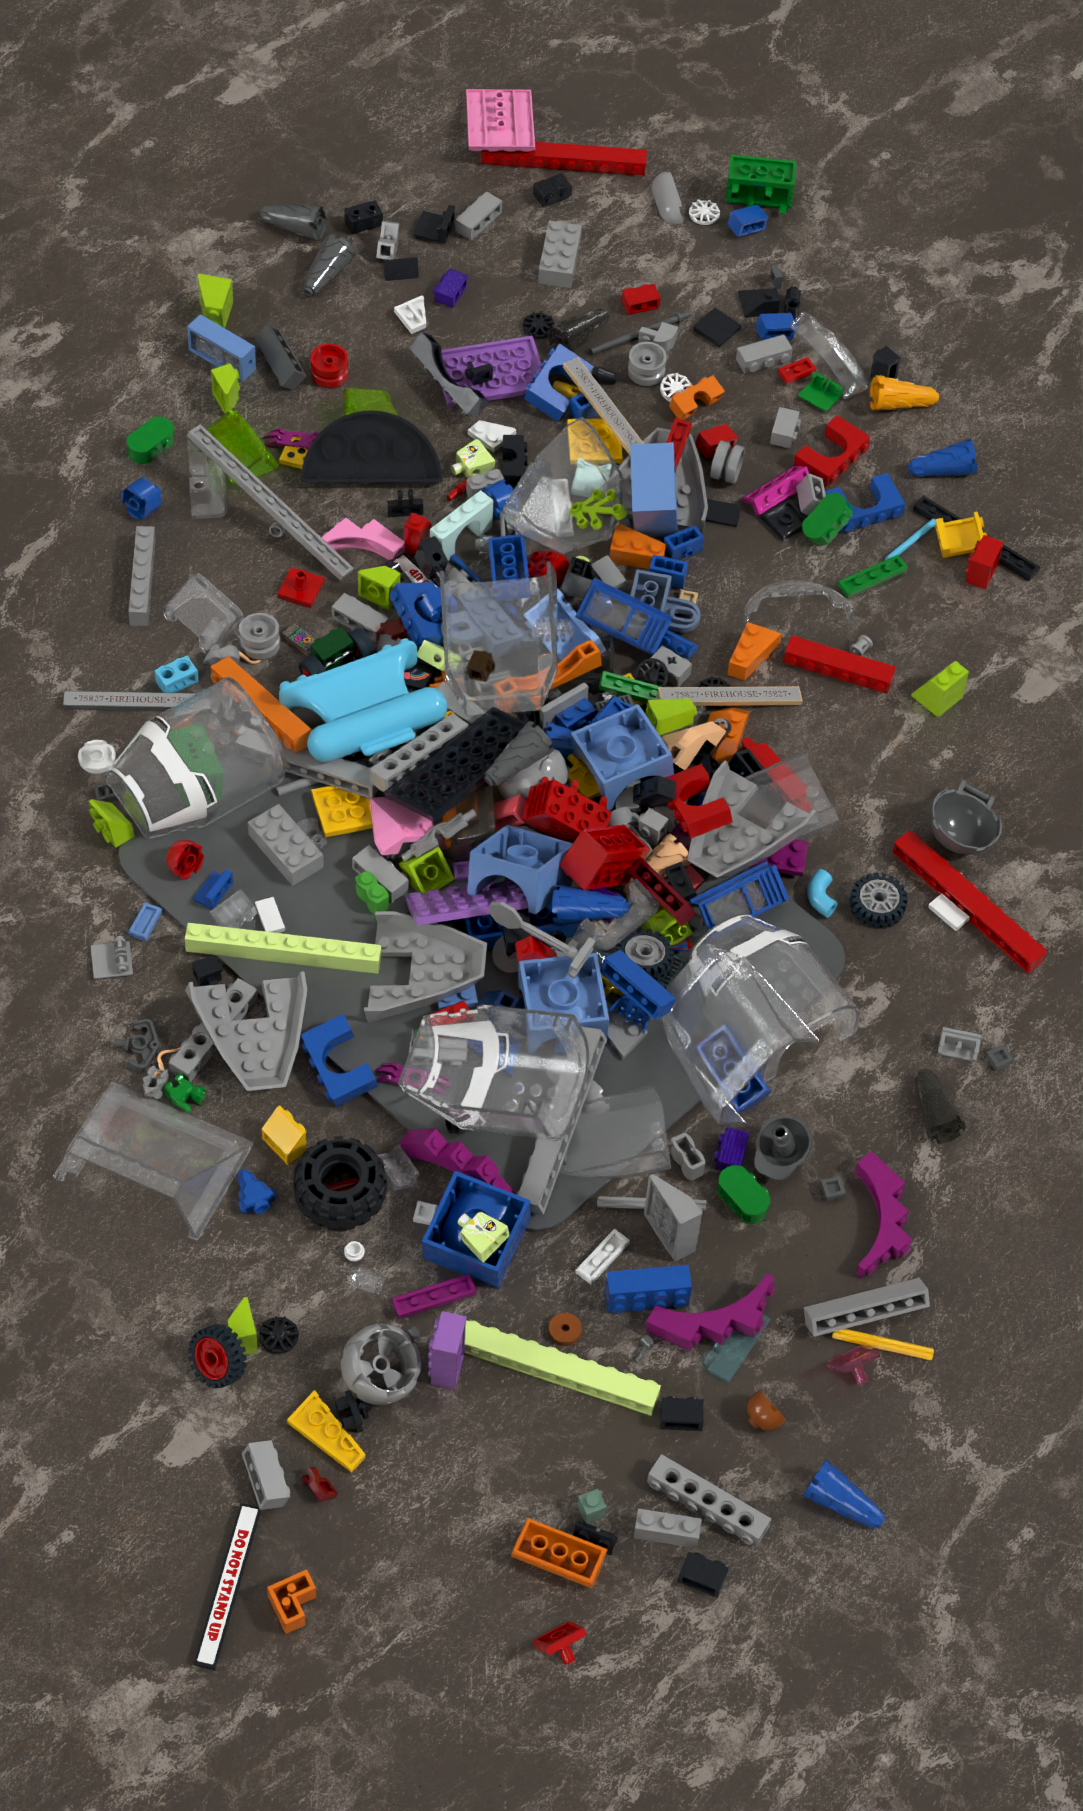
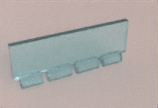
(731, 1353)

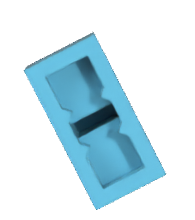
(176, 675)

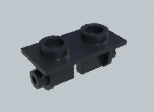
(603, 1538)

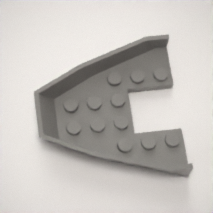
(690, 484)
(743, 842)
(441, 964)
(259, 1048)

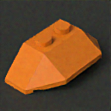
(730, 745)

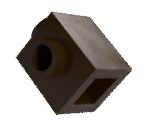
(480, 665)

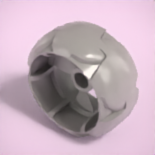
(551, 766)
(359, 1373)

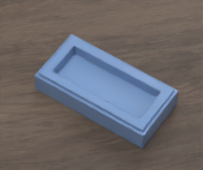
(145, 922)

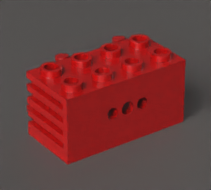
(563, 813)

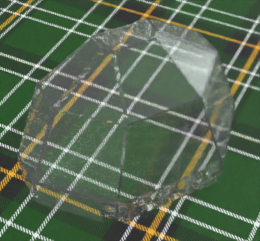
(565, 474)

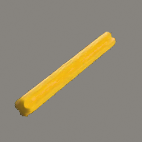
(884, 1343)

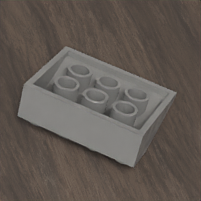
(672, 1217)

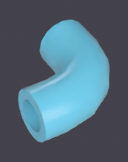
(817, 893)

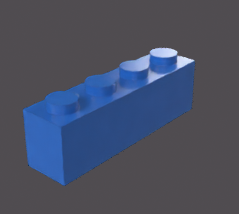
(637, 985)

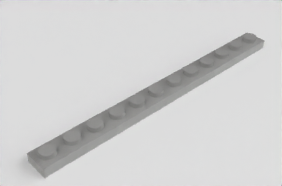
(270, 502)

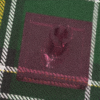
(854, 1361)

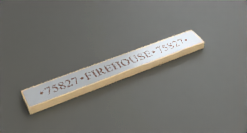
(602, 403)
(734, 695)

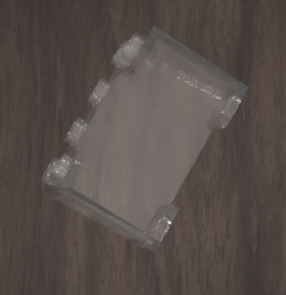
(210, 499)

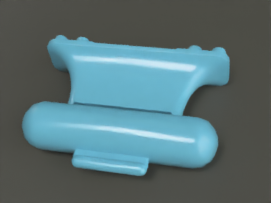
(365, 704)

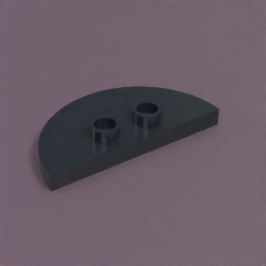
(371, 449)

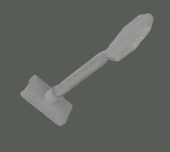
(509, 918)

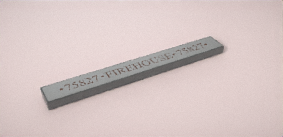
(122, 700)

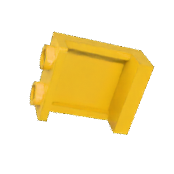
(960, 535)

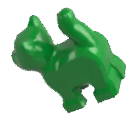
(183, 1091)

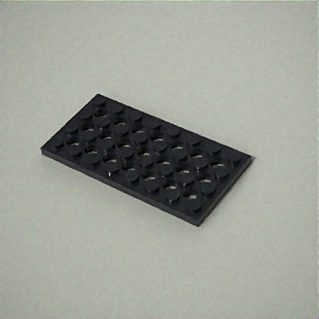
(456, 767)

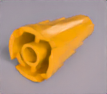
(893, 394)

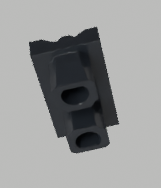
(354, 1420)

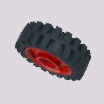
(217, 1356)

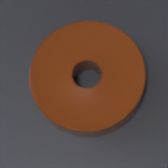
(561, 1337)

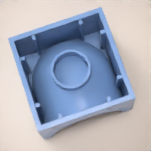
(654, 489)
(524, 858)

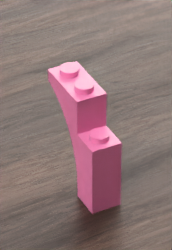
(371, 537)

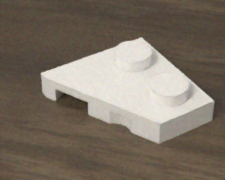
(412, 314)
(490, 434)

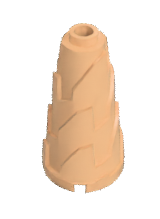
(663, 856)

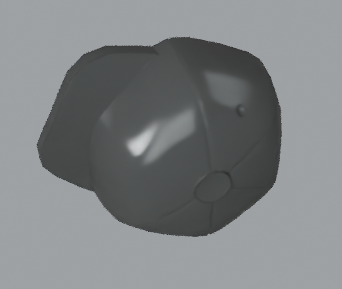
(782, 1147)

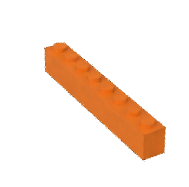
(284, 723)

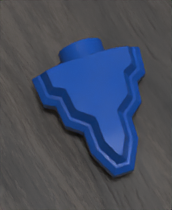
(254, 1194)

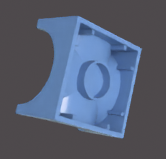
(621, 751)
(550, 989)

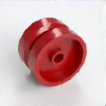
(329, 365)

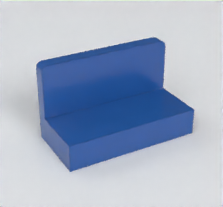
(214, 889)

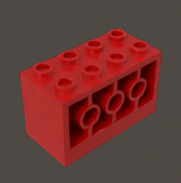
(603, 857)

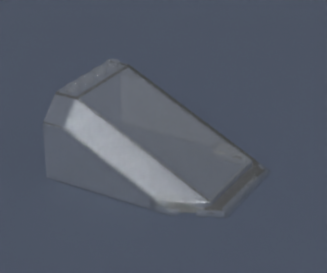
(515, 625)
(727, 1027)

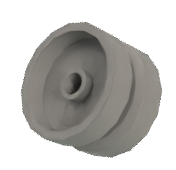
(647, 363)
(727, 462)
(259, 636)

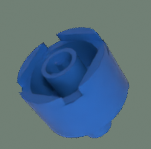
(499, 493)
(141, 498)
(430, 606)

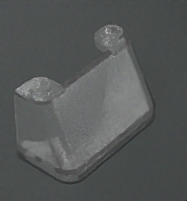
(205, 613)
(642, 908)

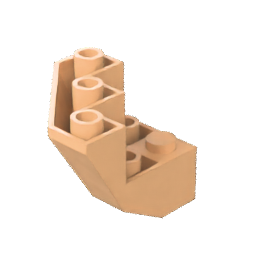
(687, 742)

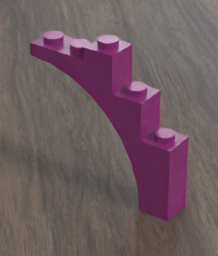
(454, 1156)
(886, 1191)
(717, 1325)

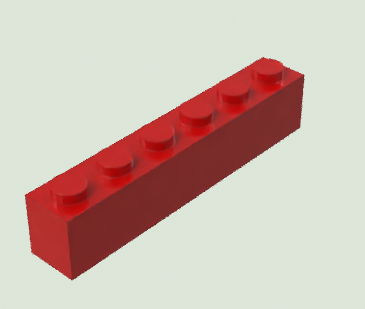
(839, 664)

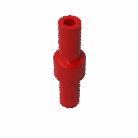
(460, 488)

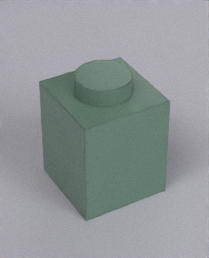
(591, 1506)

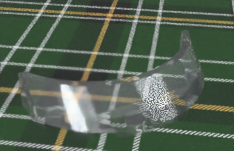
(833, 352)
(795, 588)

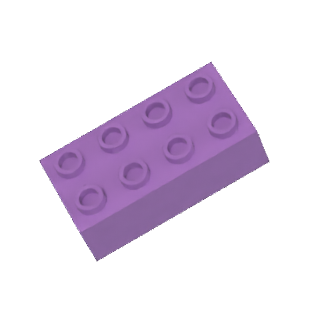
(447, 1350)

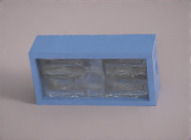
(221, 346)

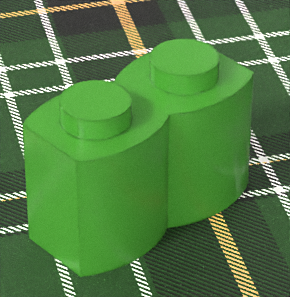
(372, 892)

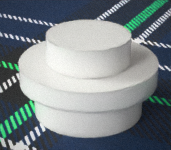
(354, 1251)

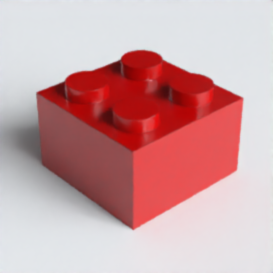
(983, 561)

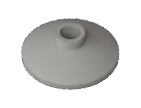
(502, 961)

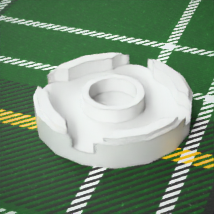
(96, 756)

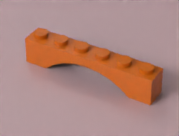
(578, 662)

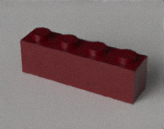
(662, 892)

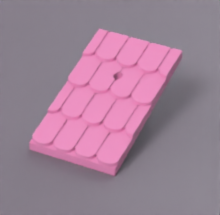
(500, 120)

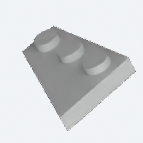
(623, 1034)

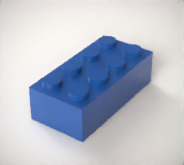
(508, 557)
(647, 1287)

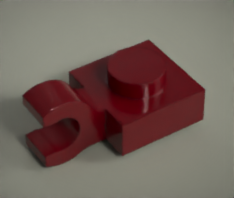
(320, 1486)

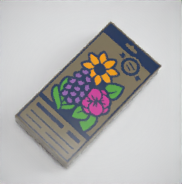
(299, 638)

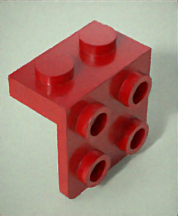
(538, 564)

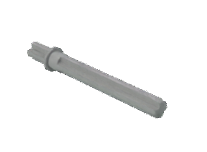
(631, 1202)

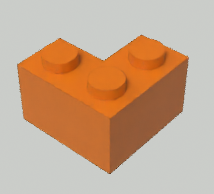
(288, 1596)

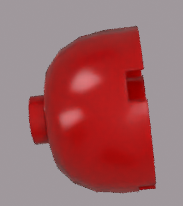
(184, 858)

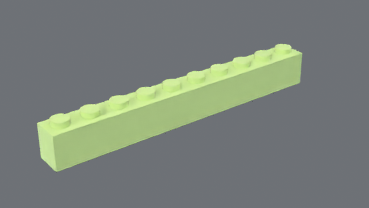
(283, 948)
(561, 1368)

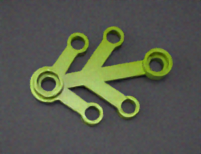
(579, 509)

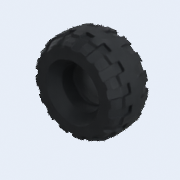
(346, 1207)

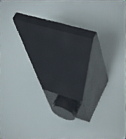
(759, 301)

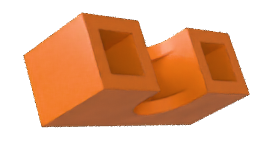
(706, 390)

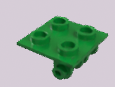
(821, 392)

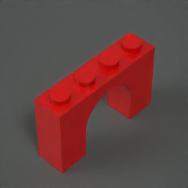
(848, 437)
(702, 818)

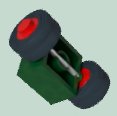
(336, 650)

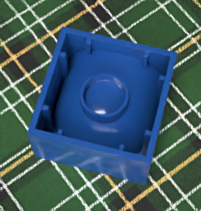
(470, 1196)

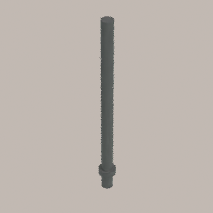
(679, 317)

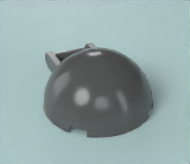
(964, 821)

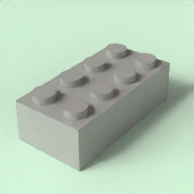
(560, 254)
(285, 844)

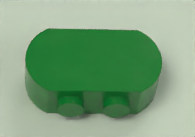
(150, 440)
(827, 519)
(743, 1194)

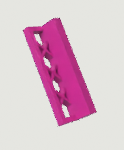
(776, 489)

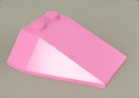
(397, 825)

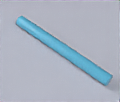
(912, 539)

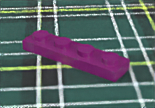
(434, 1296)

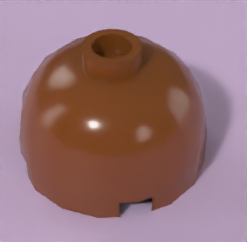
(764, 1413)

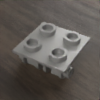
(112, 959)

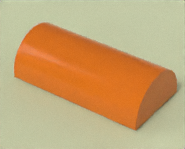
(559, 1553)

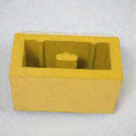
(285, 1135)

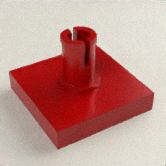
(301, 587)
(560, 1640)

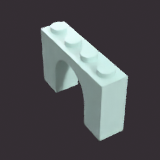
(474, 513)

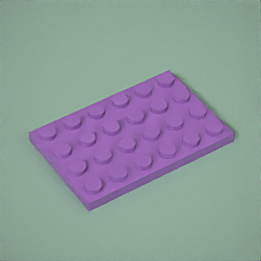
(512, 362)
(457, 904)

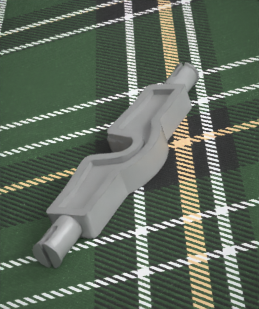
(447, 830)

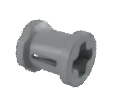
(861, 646)

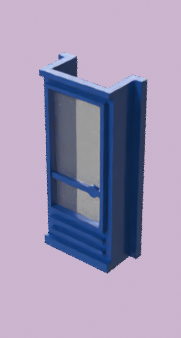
(624, 616)
(746, 893)

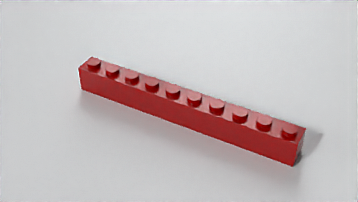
(573, 158)
(982, 912)

